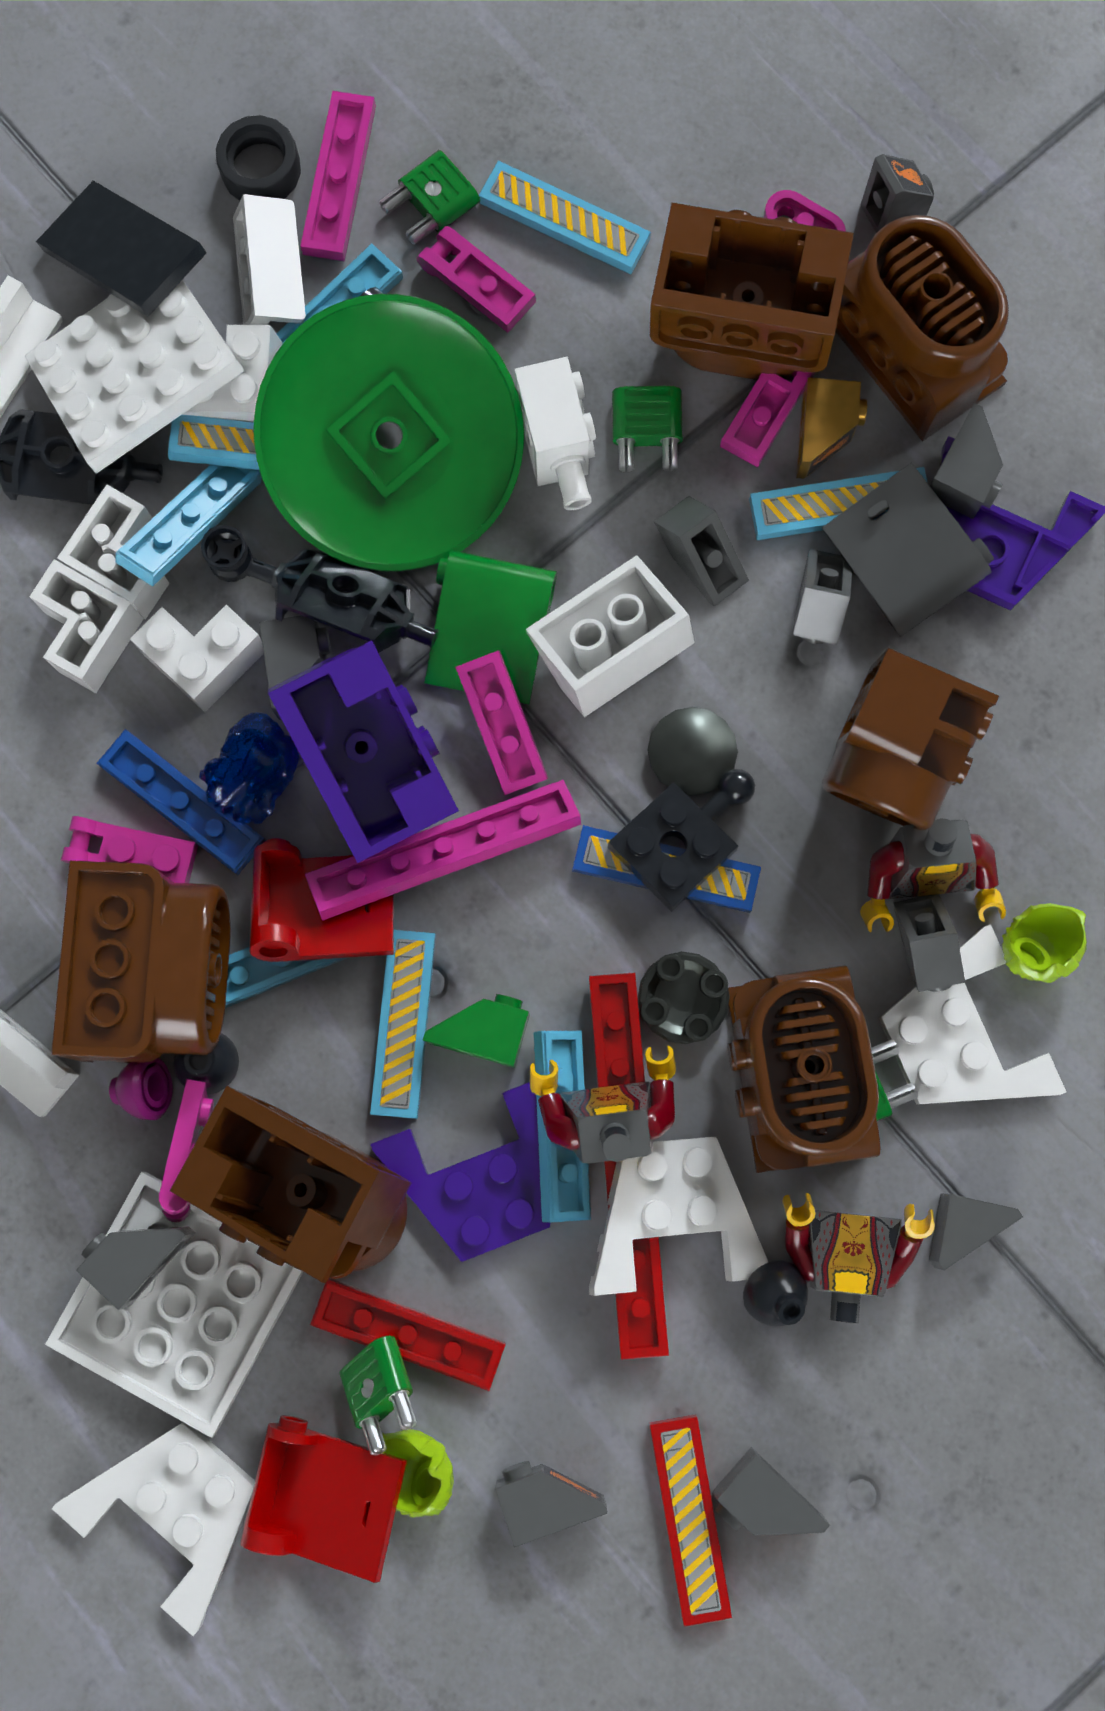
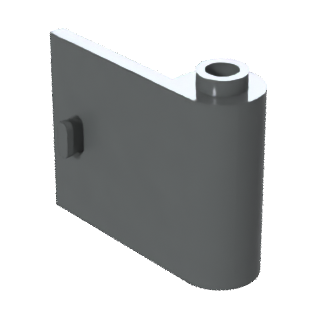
(912, 554)

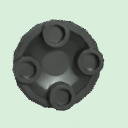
(692, 750)
(683, 997)

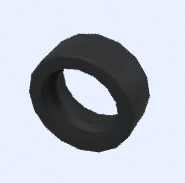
(252, 131)

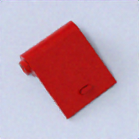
(288, 920)
(323, 1500)

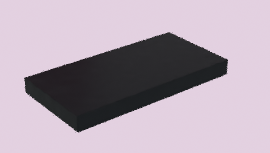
(121, 247)

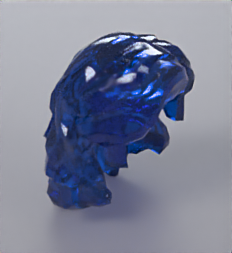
(251, 769)

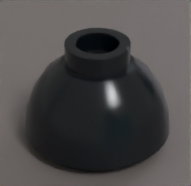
(214, 1069)
(776, 1294)

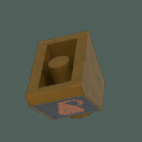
(827, 421)

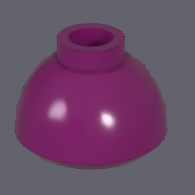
(143, 1089)

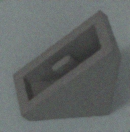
(964, 1226)

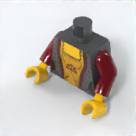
(930, 864)
(608, 1120)
(852, 1252)

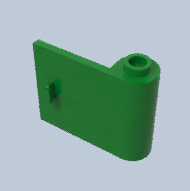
(487, 610)

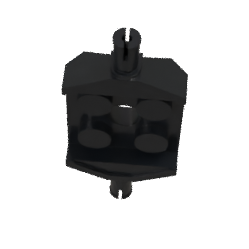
(27, 467)
(373, 612)

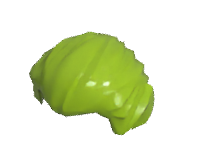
(1045, 942)
(427, 1473)

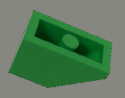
(484, 1030)

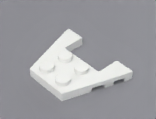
(948, 1048)
(670, 1193)
(186, 1495)

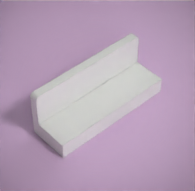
(268, 261)
(22, 329)
(30, 1069)

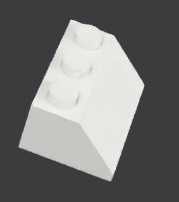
(611, 635)

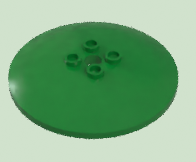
(403, 366)

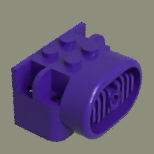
(391, 783)

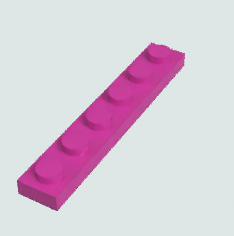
(444, 849)

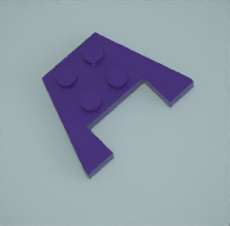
(1021, 548)
(484, 1197)

